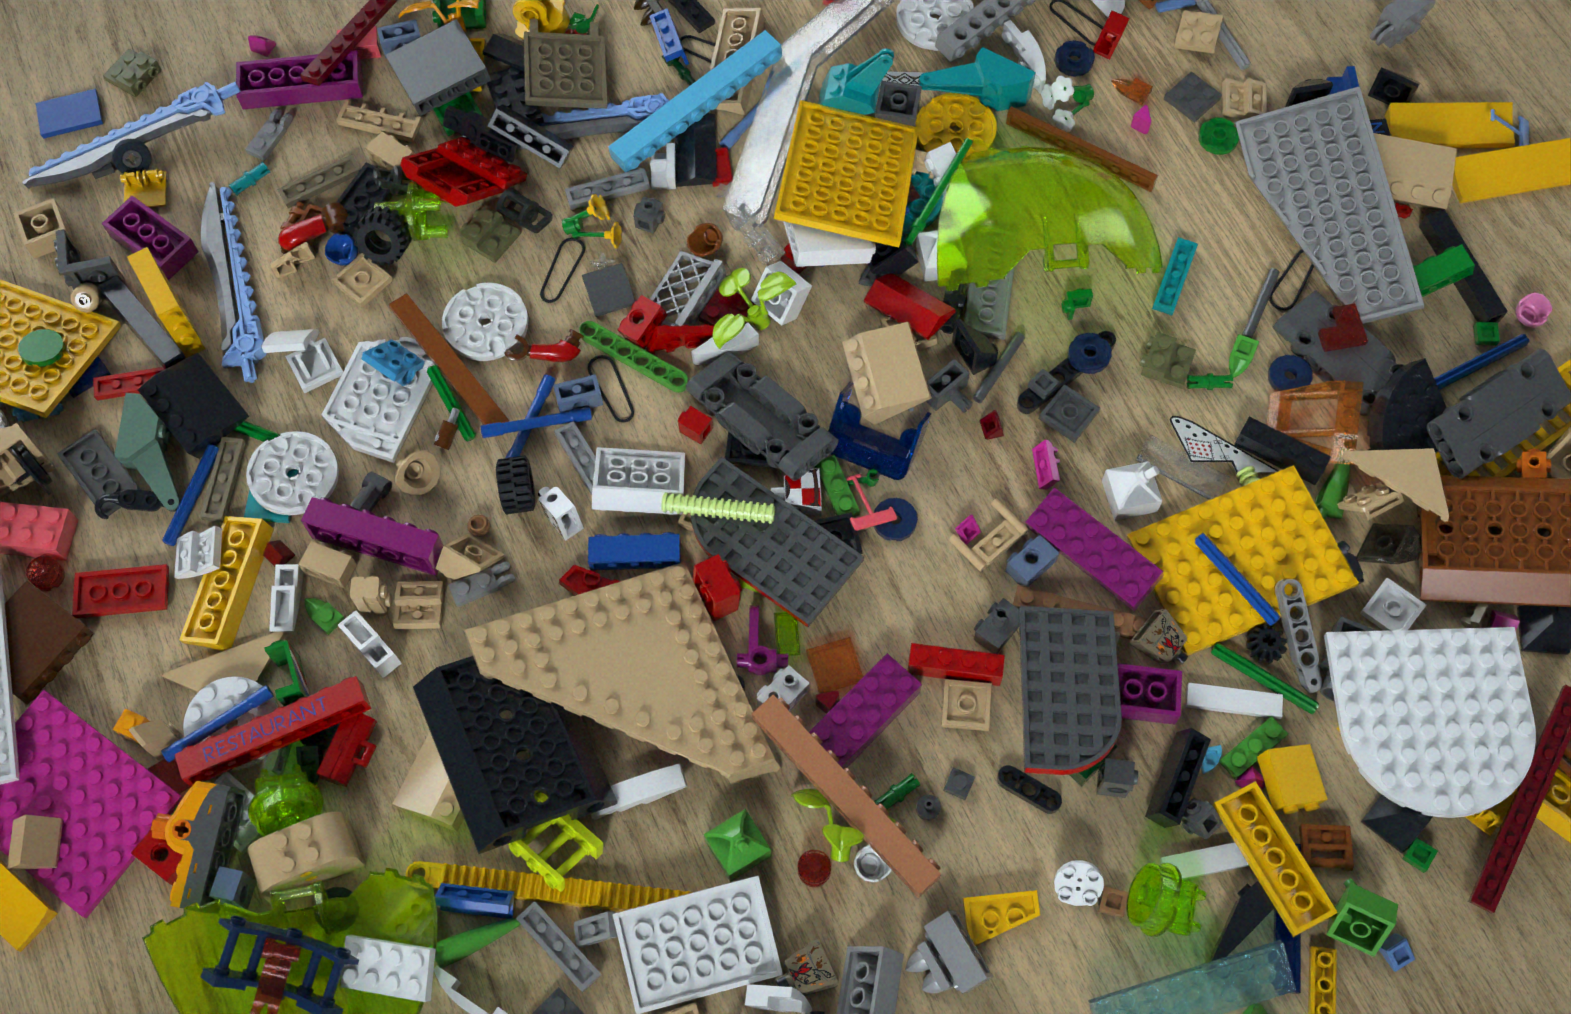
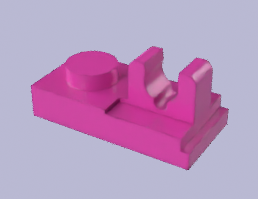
(1046, 464)

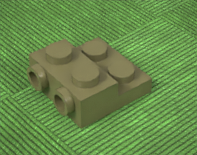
(133, 72)
(489, 234)
(1167, 360)

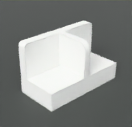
(664, 169)

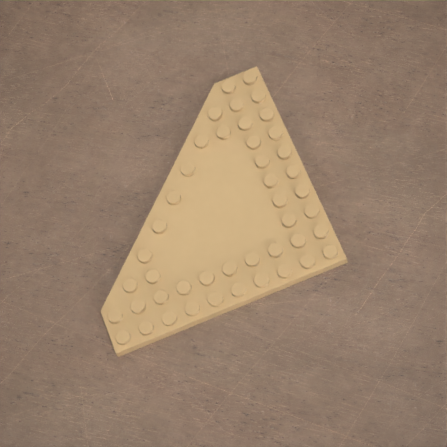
(635, 662)

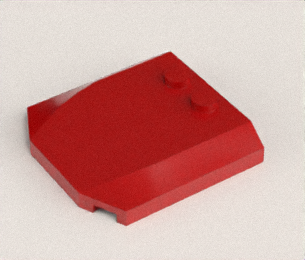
(447, 178)

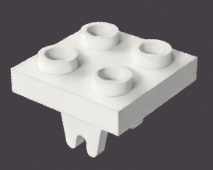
(314, 365)

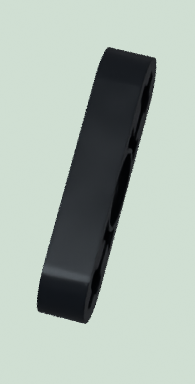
(1041, 804)

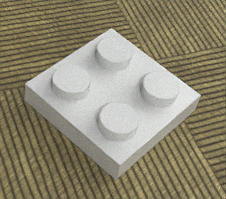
(1392, 607)

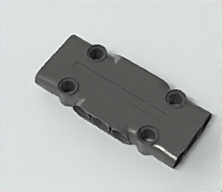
(1365, 363)
(1499, 413)
(762, 415)

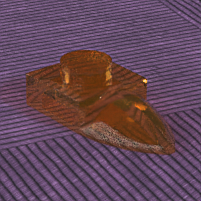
(1134, 90)

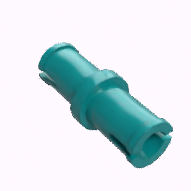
(249, 178)

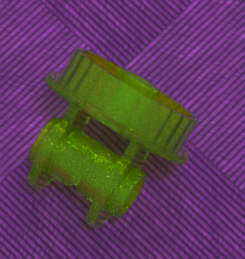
(283, 800)
(1163, 901)

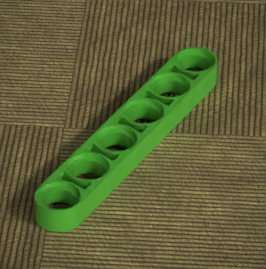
(635, 353)

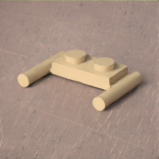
(995, 542)

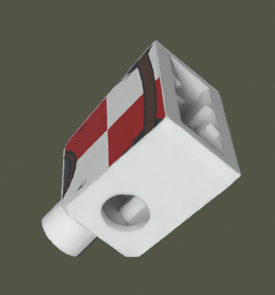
(803, 493)

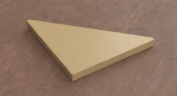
(1406, 472)
(241, 661)

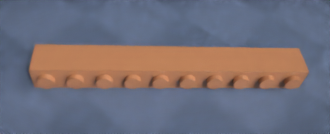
(846, 796)

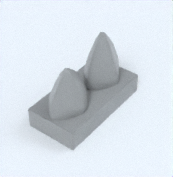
(927, 958)

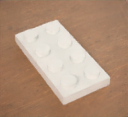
(389, 968)

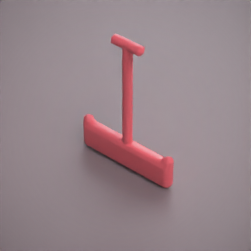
(873, 518)

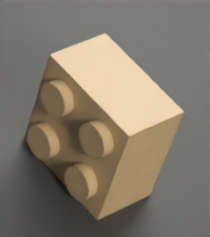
(39, 226)

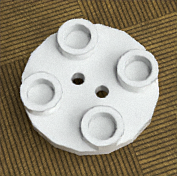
(1090, 884)

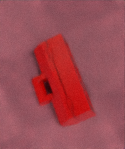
(344, 750)

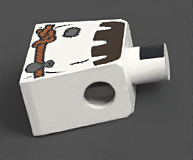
(557, 505)

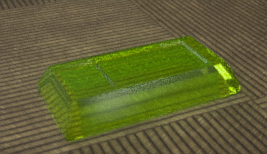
(786, 634)

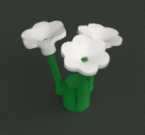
(1062, 90)

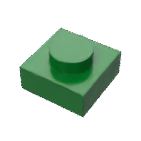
(1486, 333)
(1420, 855)

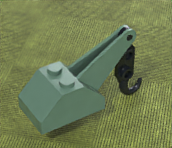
(143, 447)

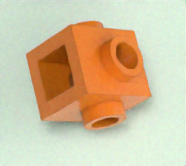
(1533, 464)

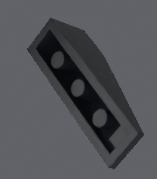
(1243, 919)

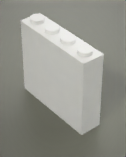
(823, 247)

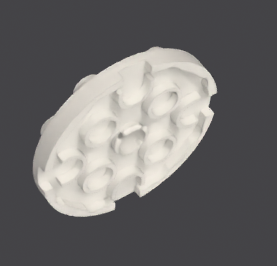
(919, 27)
(490, 341)
(275, 458)
(219, 698)

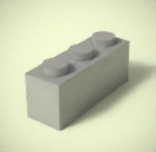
(957, 952)

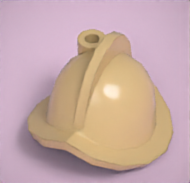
(417, 473)

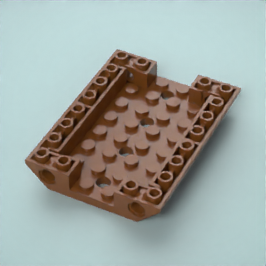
(1505, 567)

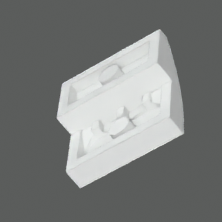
(289, 340)
(198, 553)

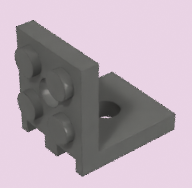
(77, 272)

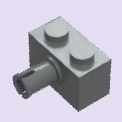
(947, 386)
(998, 626)

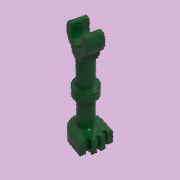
(683, 72)

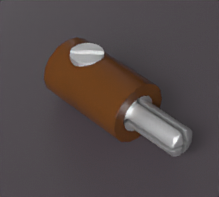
(447, 431)

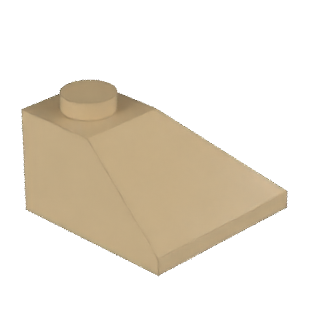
(466, 557)

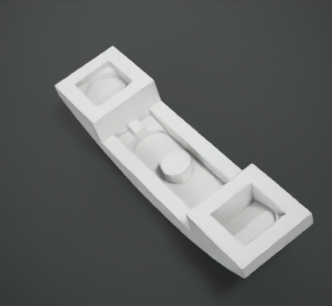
(450, 986)

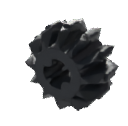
(1262, 649)

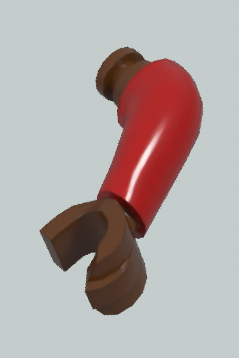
(308, 229)
(562, 351)

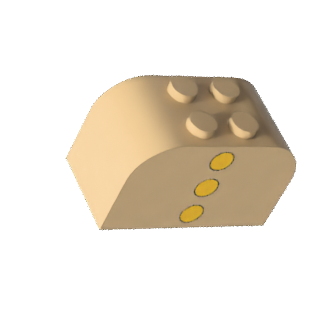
(305, 853)

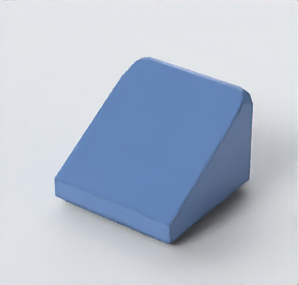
(1397, 951)

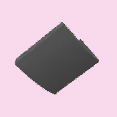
(608, 289)

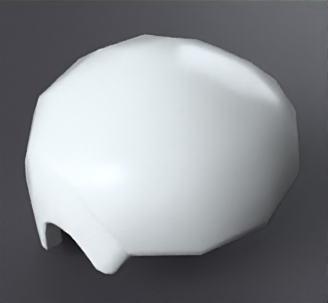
(870, 865)

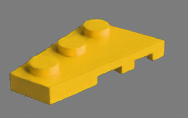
(998, 913)

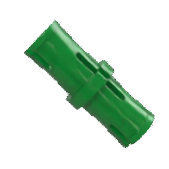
(1209, 381)
(898, 792)

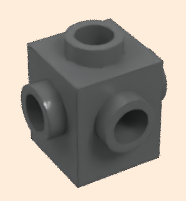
(648, 214)
(1201, 818)

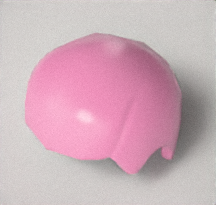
(1533, 310)

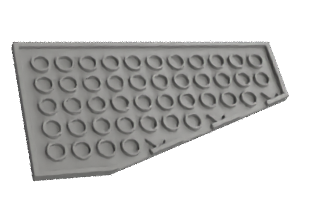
(1333, 196)

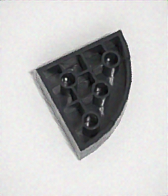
(1405, 409)

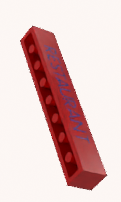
(272, 731)

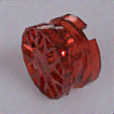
(45, 573)
(814, 868)

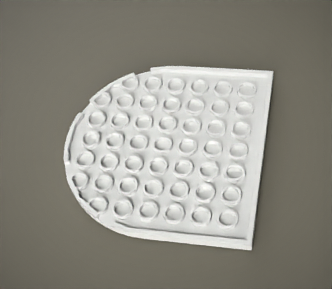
(1434, 714)

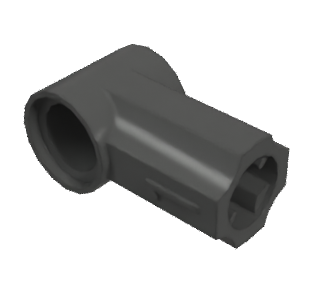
(372, 490)

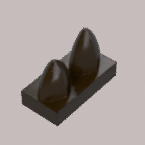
(643, 4)

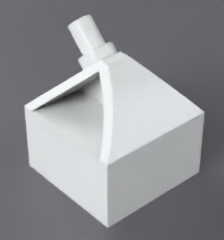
(927, 253)
(788, 304)
(1132, 490)

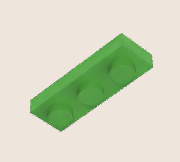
(837, 487)
(1246, 752)

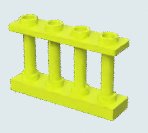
(571, 829)

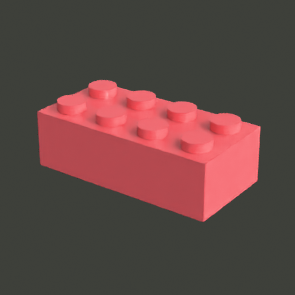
(36, 530)

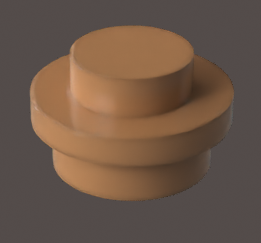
(478, 525)

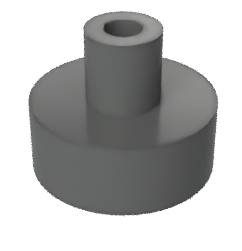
(928, 812)

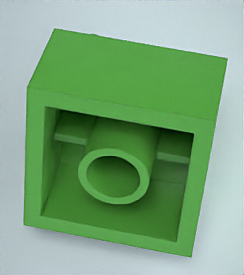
(737, 845)
(1362, 919)

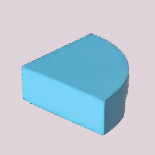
(1211, 758)

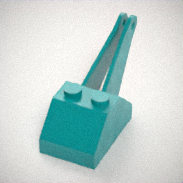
(991, 77)
(854, 86)

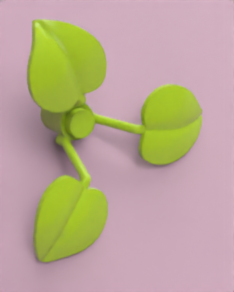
(731, 325)
(838, 836)

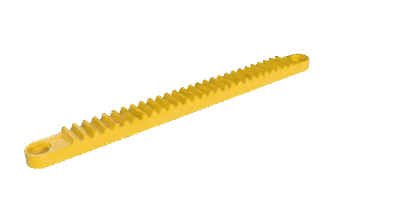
(534, 888)

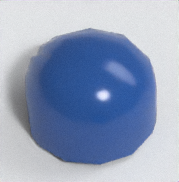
(341, 249)

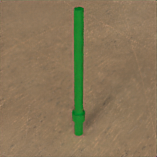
(919, 223)

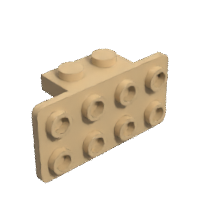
(1371, 500)

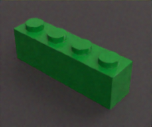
(1443, 269)

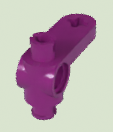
(773, 659)

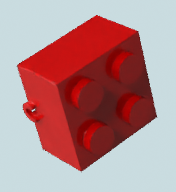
(717, 587)

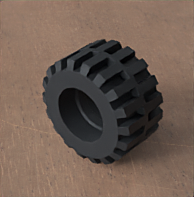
(372, 245)
(515, 485)

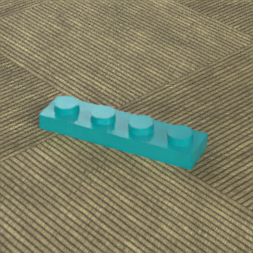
(1175, 276)

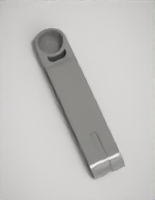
(1310, 671)

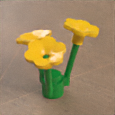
(599, 209)

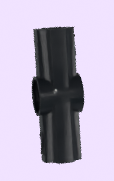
(956, 300)

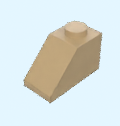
(155, 736)

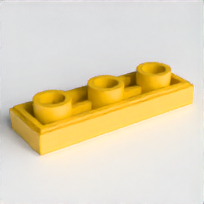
(1322, 969)

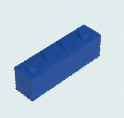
(633, 551)

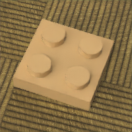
(1198, 31)
(362, 280)
(966, 705)

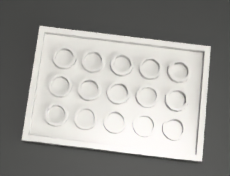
(697, 944)

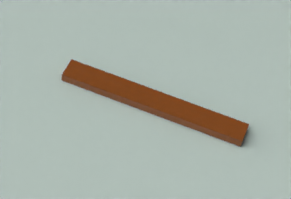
(1066, 141)
(447, 361)

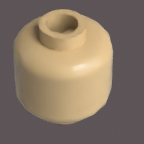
(86, 297)

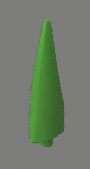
(1334, 491)
(470, 941)

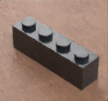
(530, 135)
(1282, 450)
(1178, 778)

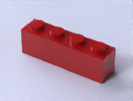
(955, 664)

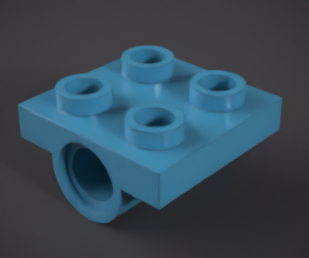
(394, 361)

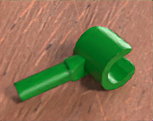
(870, 482)

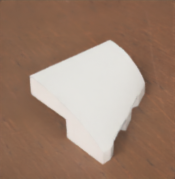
(777, 999)

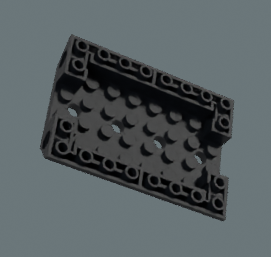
(482, 747)

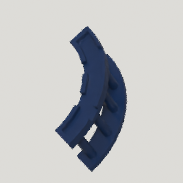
(224, 977)

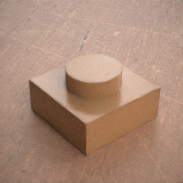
(1113, 902)

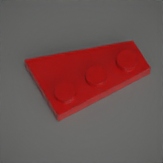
(676, 336)
(581, 580)

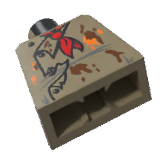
(1161, 638)
(808, 970)

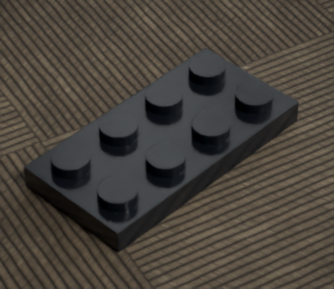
(508, 88)
(361, 197)

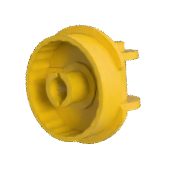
(550, 14)

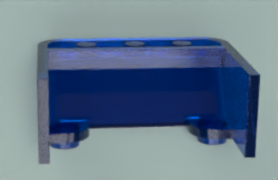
(872, 448)

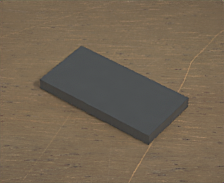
(97, 469)

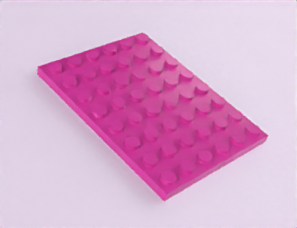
(96, 790)

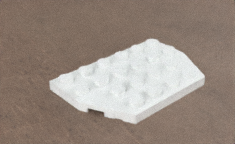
(374, 410)

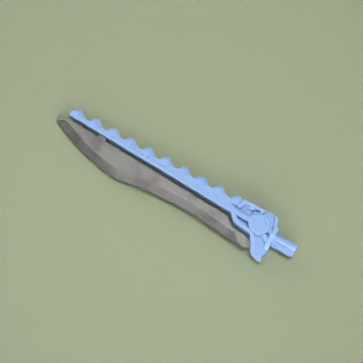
(189, 108)
(600, 120)
(243, 338)

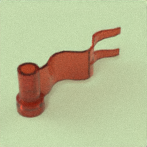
(274, 974)

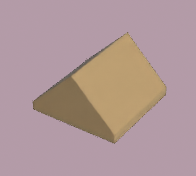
(35, 842)

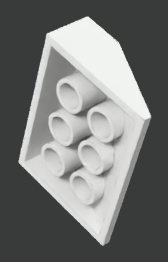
(636, 479)

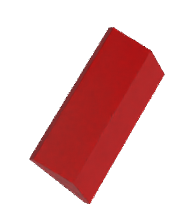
(908, 304)

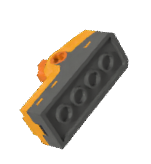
(205, 835)

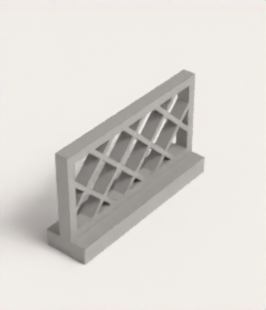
(699, 296)

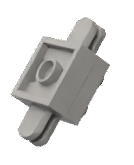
(1400, 20)

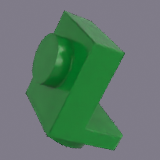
(1076, 299)

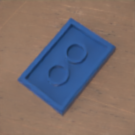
(69, 113)

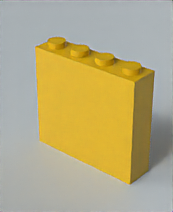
(166, 302)

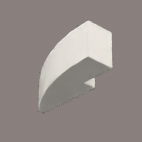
(740, 344)
(285, 597)
(369, 644)

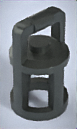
(394, 180)
(528, 213)

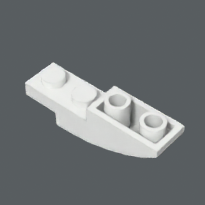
(1027, 50)

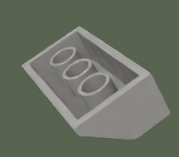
(870, 980)

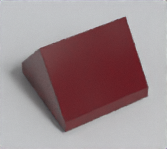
(991, 426)
(277, 553)
(827, 700)

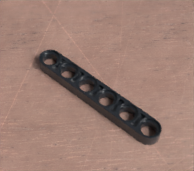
(1062, 369)

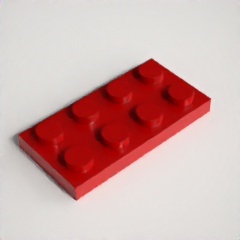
(482, 162)
(120, 591)

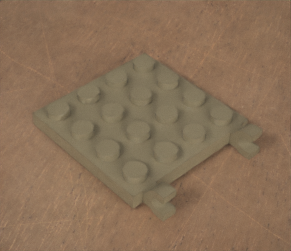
(565, 68)

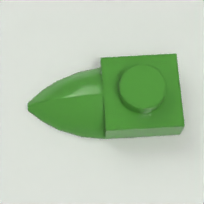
(1242, 354)
(323, 614)

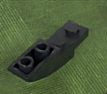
(476, 128)

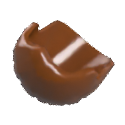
(705, 240)

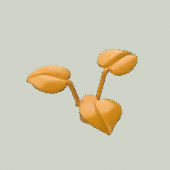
(453, 16)

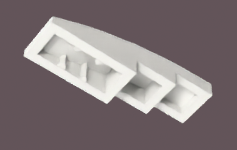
(645, 789)

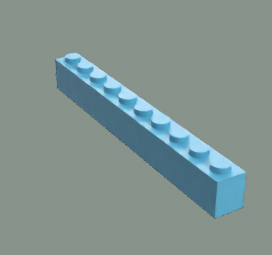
(695, 101)

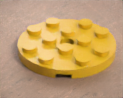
(956, 110)

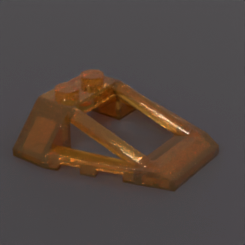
(1347, 415)

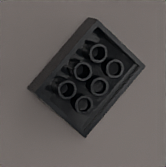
(193, 404)

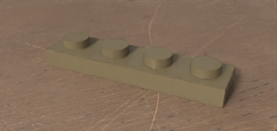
(319, 181)
(222, 479)

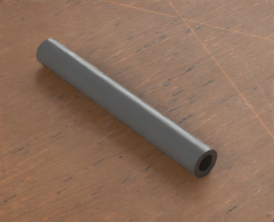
(1261, 303)
(999, 367)

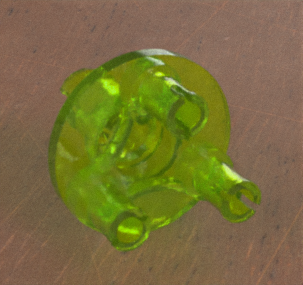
(415, 210)

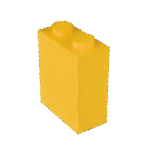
(1292, 778)

